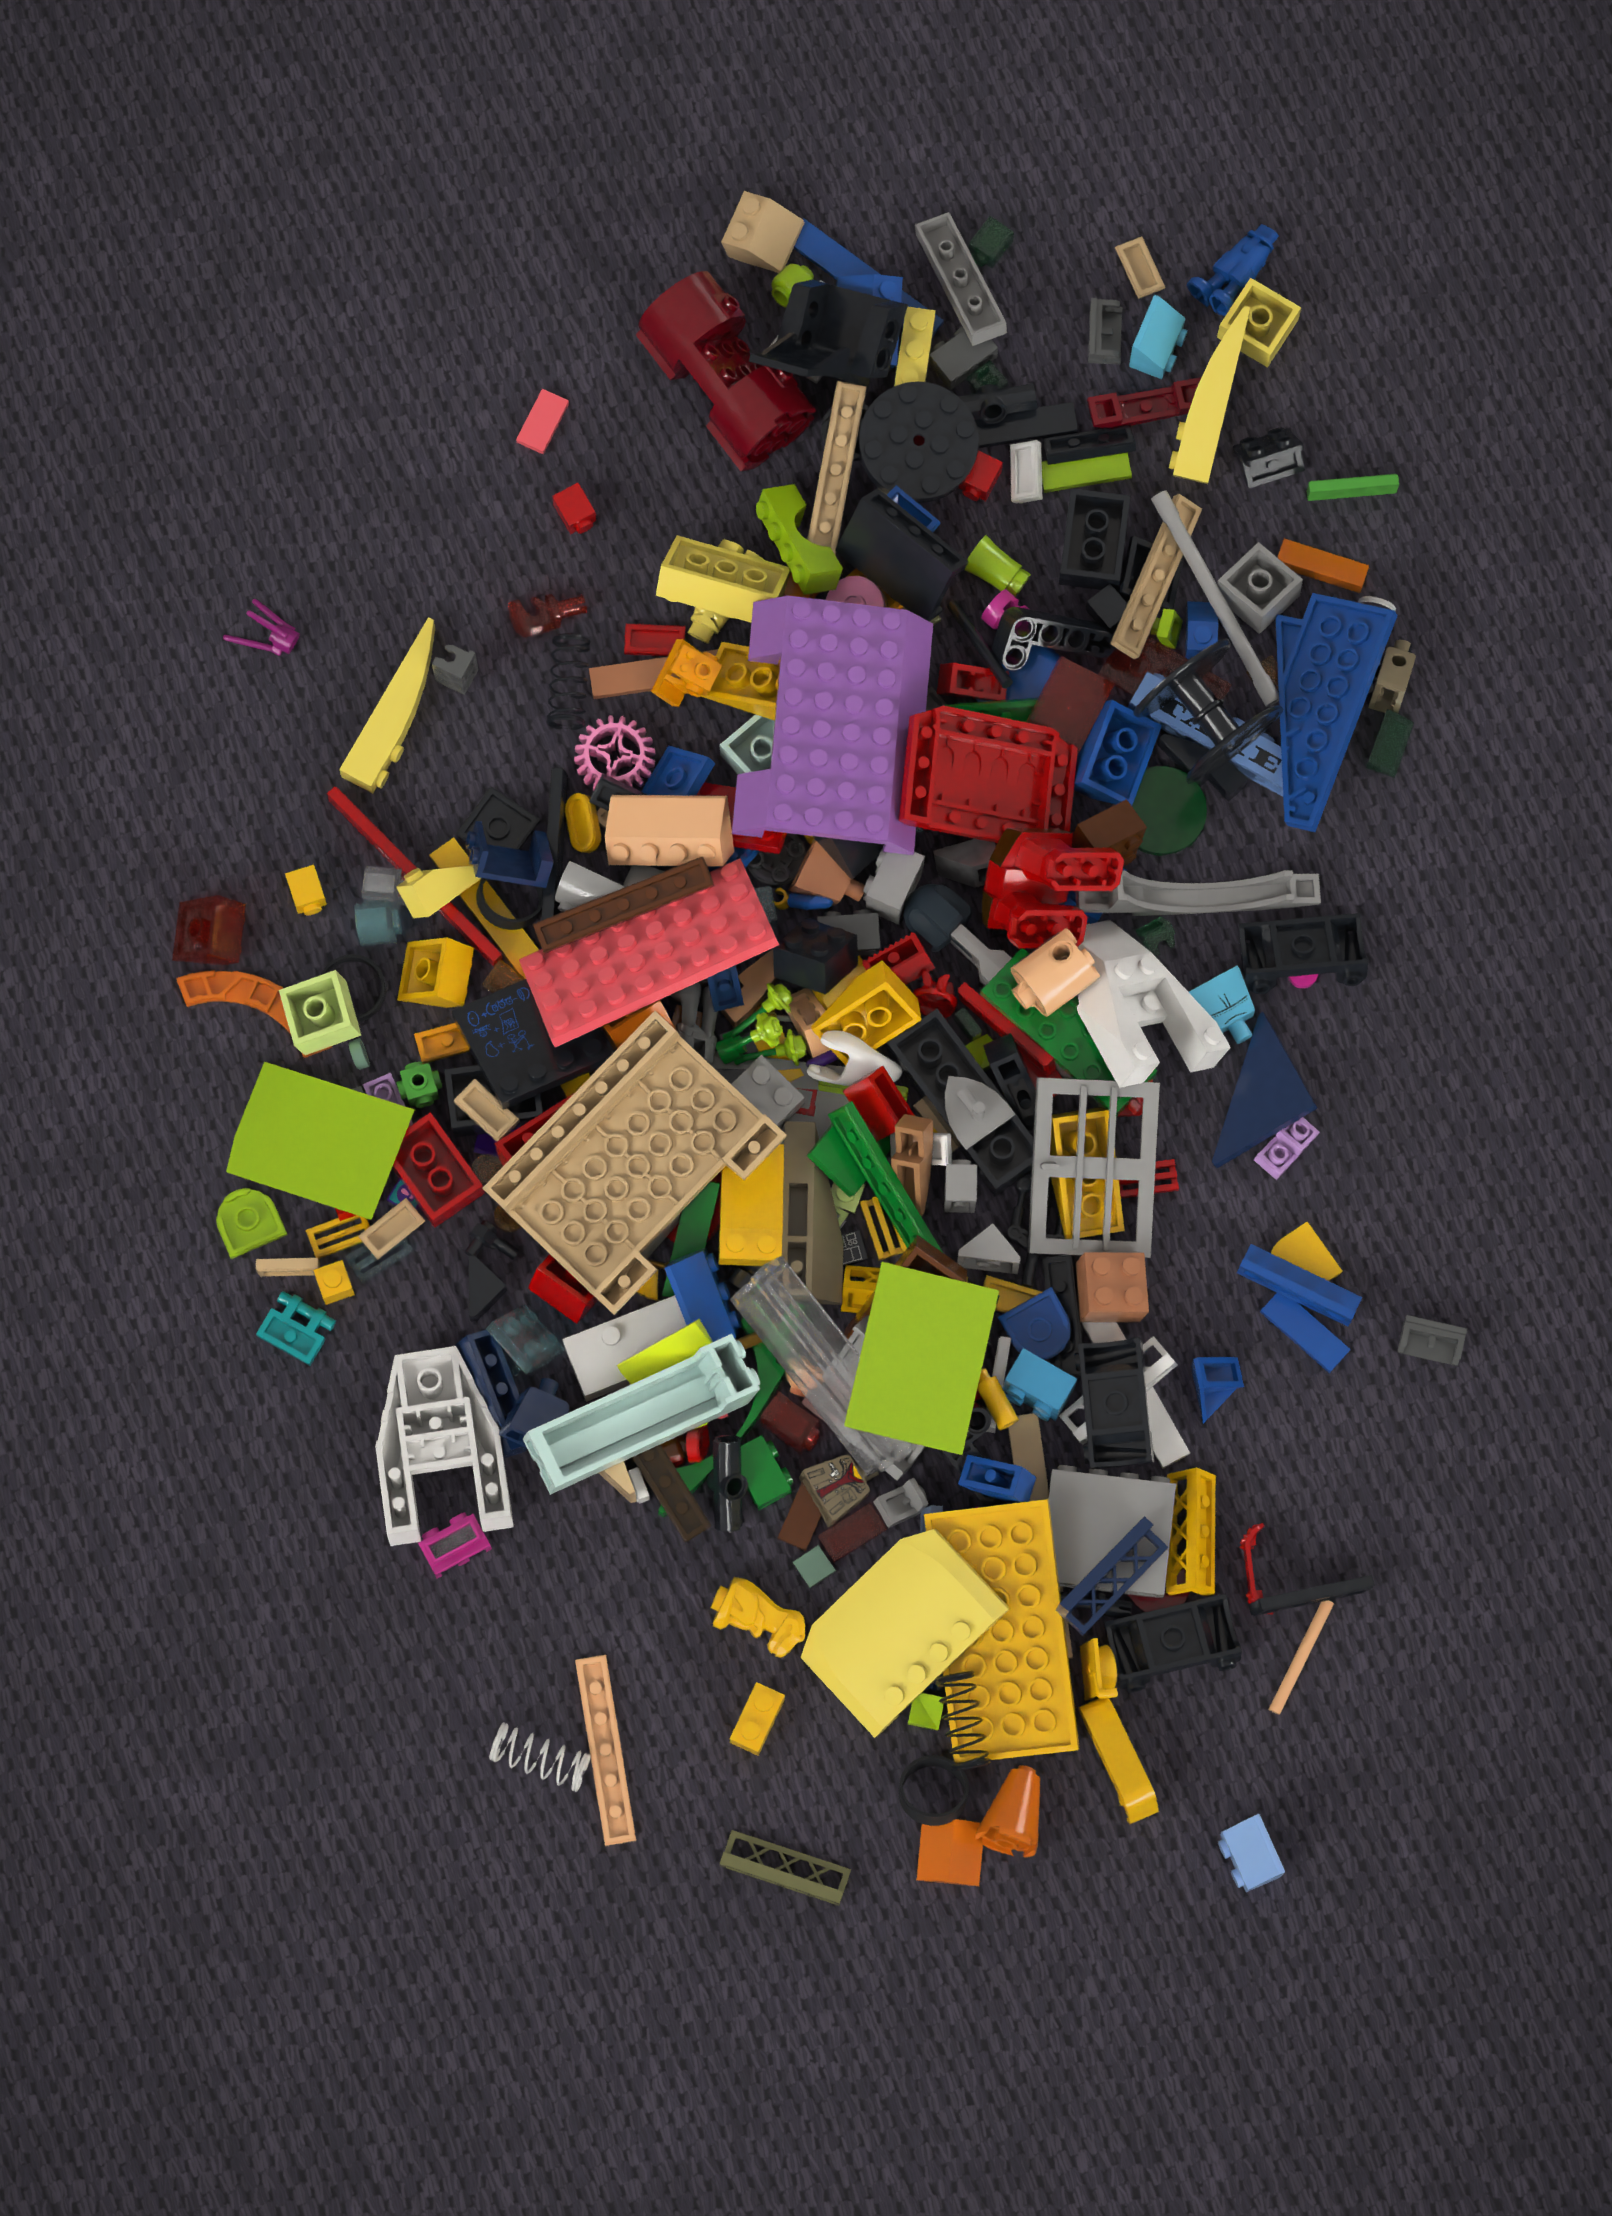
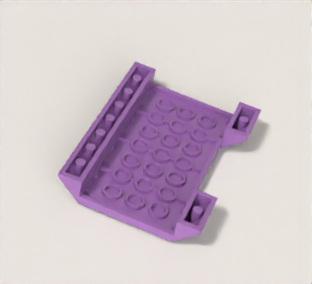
(839, 720)

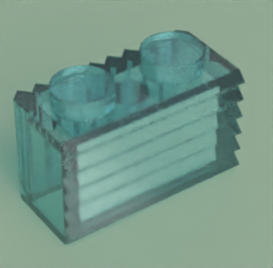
(377, 923)

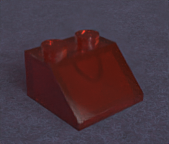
(209, 931)

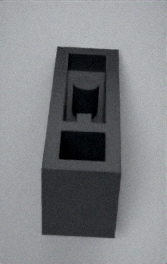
(1013, 1077)

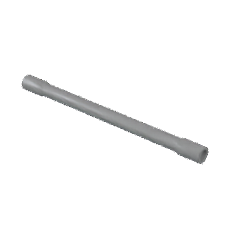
(1261, 680)

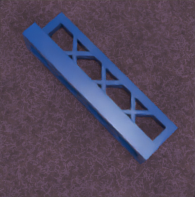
(1299, 1285)

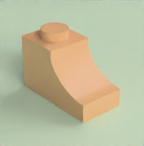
(804, 1013)

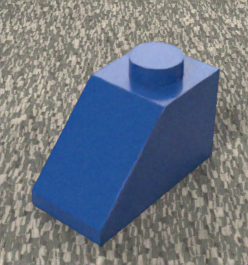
(1200, 627)
(997, 1479)

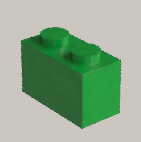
(764, 1477)

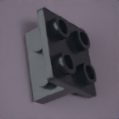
(1269, 456)

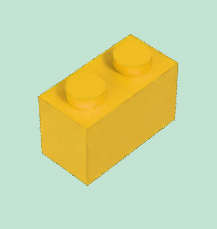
(757, 1718)

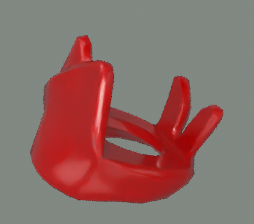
(936, 995)

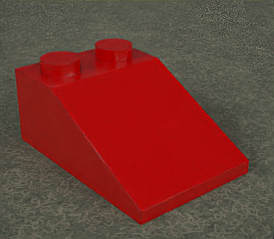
(561, 1290)

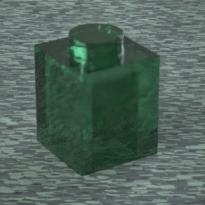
(990, 243)

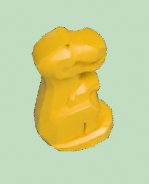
(752, 1610)

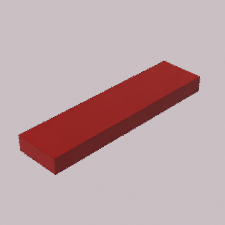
(1004, 1026)

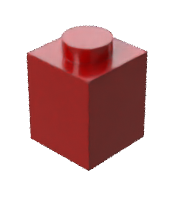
(574, 509)

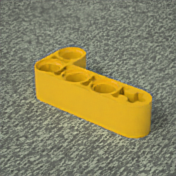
(1119, 1759)

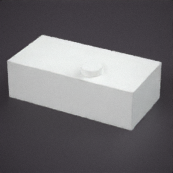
(601, 1348)

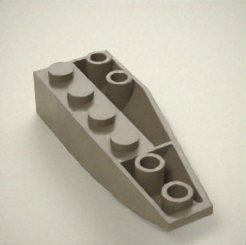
(810, 1222)

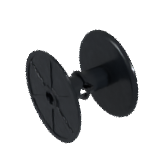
(1207, 710)

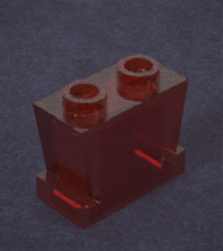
(791, 1424)

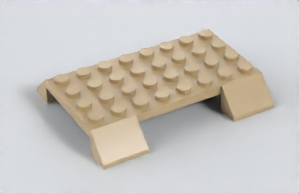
(630, 1159)

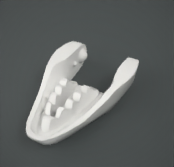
(861, 1060)

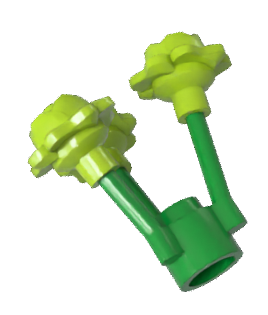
(767, 1029)

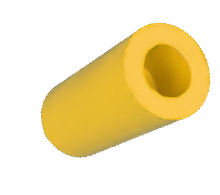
(996, 1401)

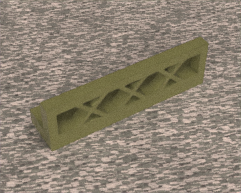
(782, 1878)

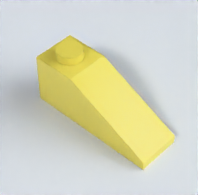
(432, 889)

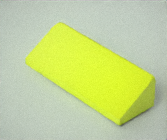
(666, 1352)

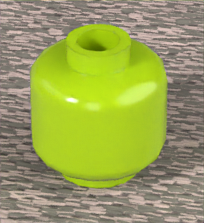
(786, 278)

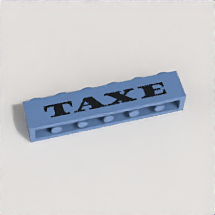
(1258, 761)

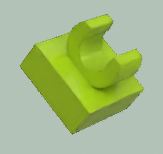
(1167, 628)

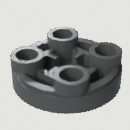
(779, 868)

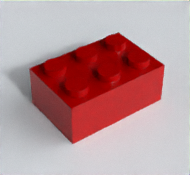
(435, 1171)

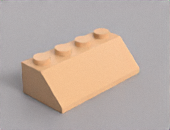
(668, 830)

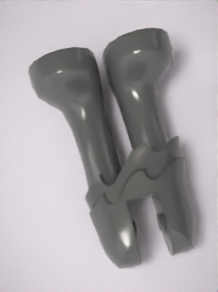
(702, 1038)

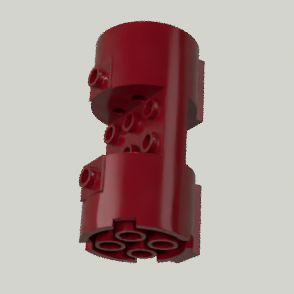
(696, 333)

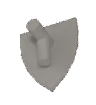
(974, 1110)

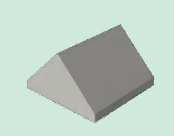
(989, 1253)

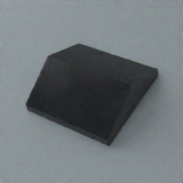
(1136, 557)

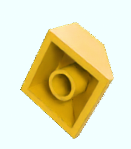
(436, 972)

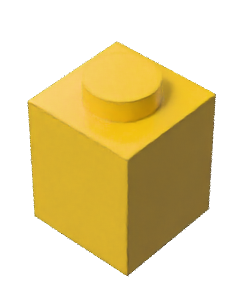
(306, 890)
(334, 1282)

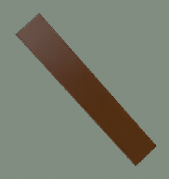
(623, 904)

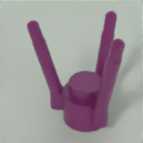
(282, 635)

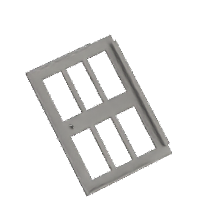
(1082, 1167)

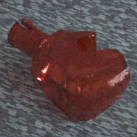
(548, 614)

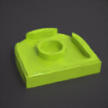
(248, 1221)

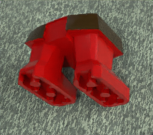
(1033, 875)

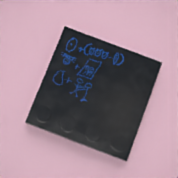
(516, 1050)

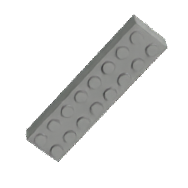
(961, 279)

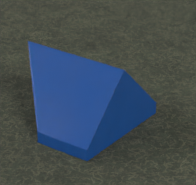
(1215, 1381)

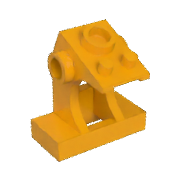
(695, 669)

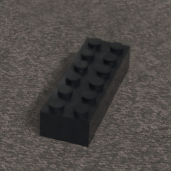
(931, 1054)

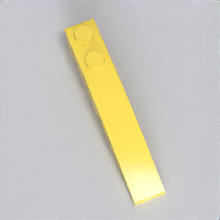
(1207, 411)
(392, 718)

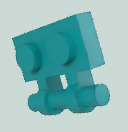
(291, 1336)

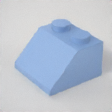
(1251, 1853)

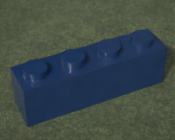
(493, 1379)

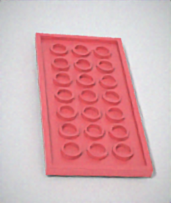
(648, 956)

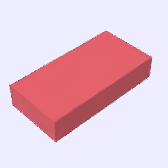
(542, 421)

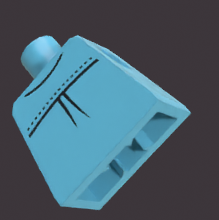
(1227, 1003)

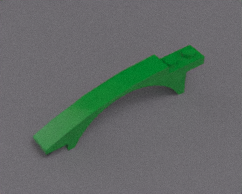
(770, 1377)

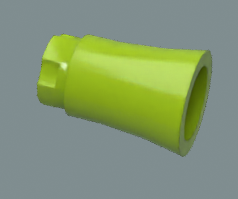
(996, 567)

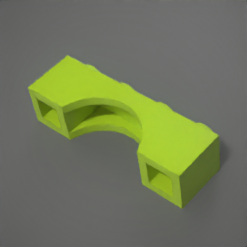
(811, 564)

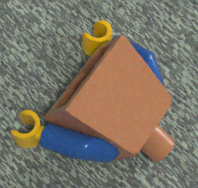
(819, 882)

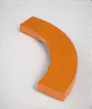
(236, 988)

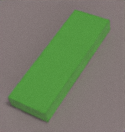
(1352, 487)

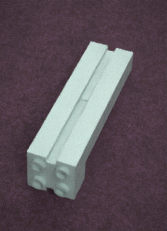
(643, 1414)

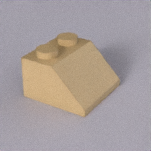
(762, 233)

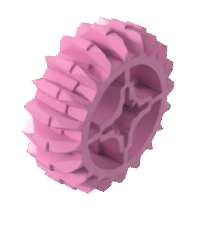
(627, 759)

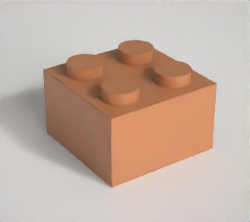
(1112, 1287)

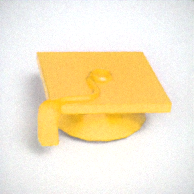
(1098, 1670)

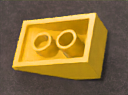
(871, 1008)

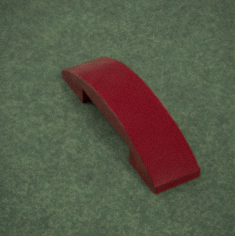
(1144, 406)

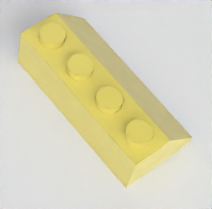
(718, 578)

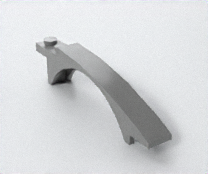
(1152, 897)

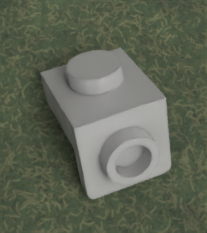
(901, 1503)

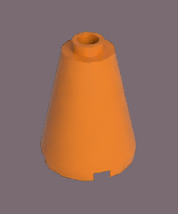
(1014, 1814)

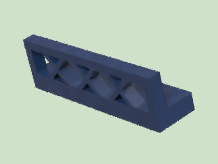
(1102, 1569)

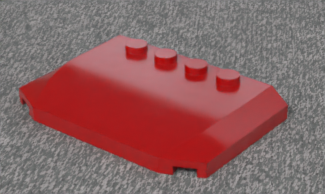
(985, 775)

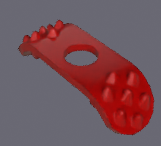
(1247, 1545)

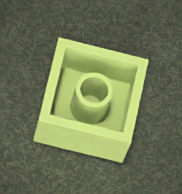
(320, 1012)

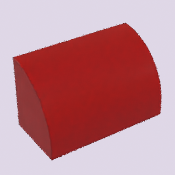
(878, 1102)

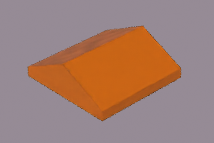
(950, 1853)

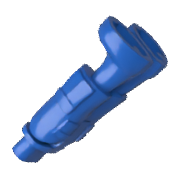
(1234, 268)

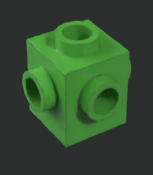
(421, 1095)

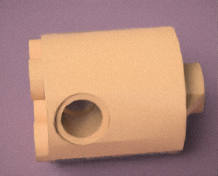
(1053, 974)

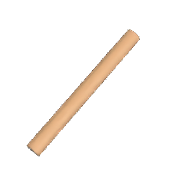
(1301, 1656)

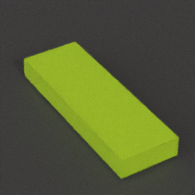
(1085, 472)

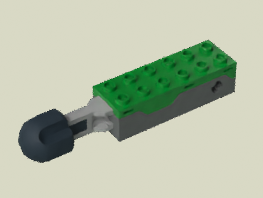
(939, 919)

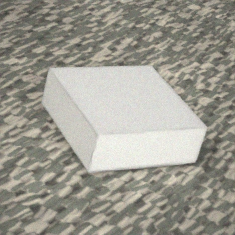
(639, 1486)

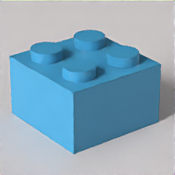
(1038, 1385)

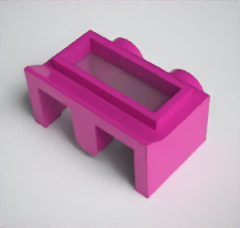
(453, 1544)

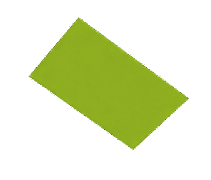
(318, 1140)
(921, 1358)

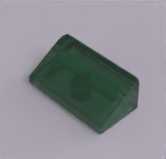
(1390, 744)

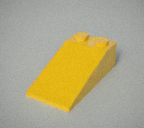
(745, 683)
(1064, 1143)
(752, 1213)

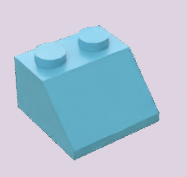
(1157, 339)

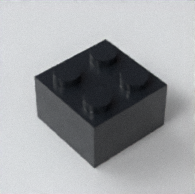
(815, 955)

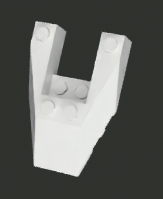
(1137, 993)
(436, 1424)

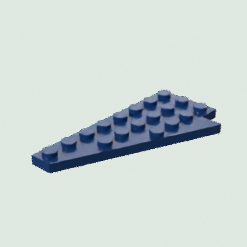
(1323, 684)

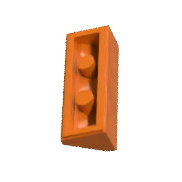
(1323, 565)

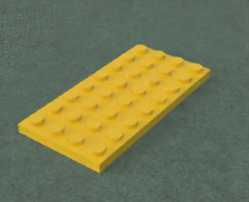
(1024, 1656)

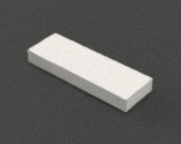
(1000, 1368)

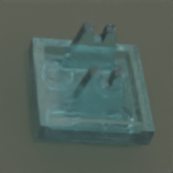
(525, 1339)

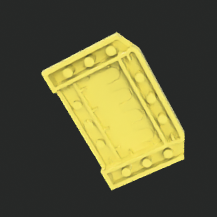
(900, 1628)

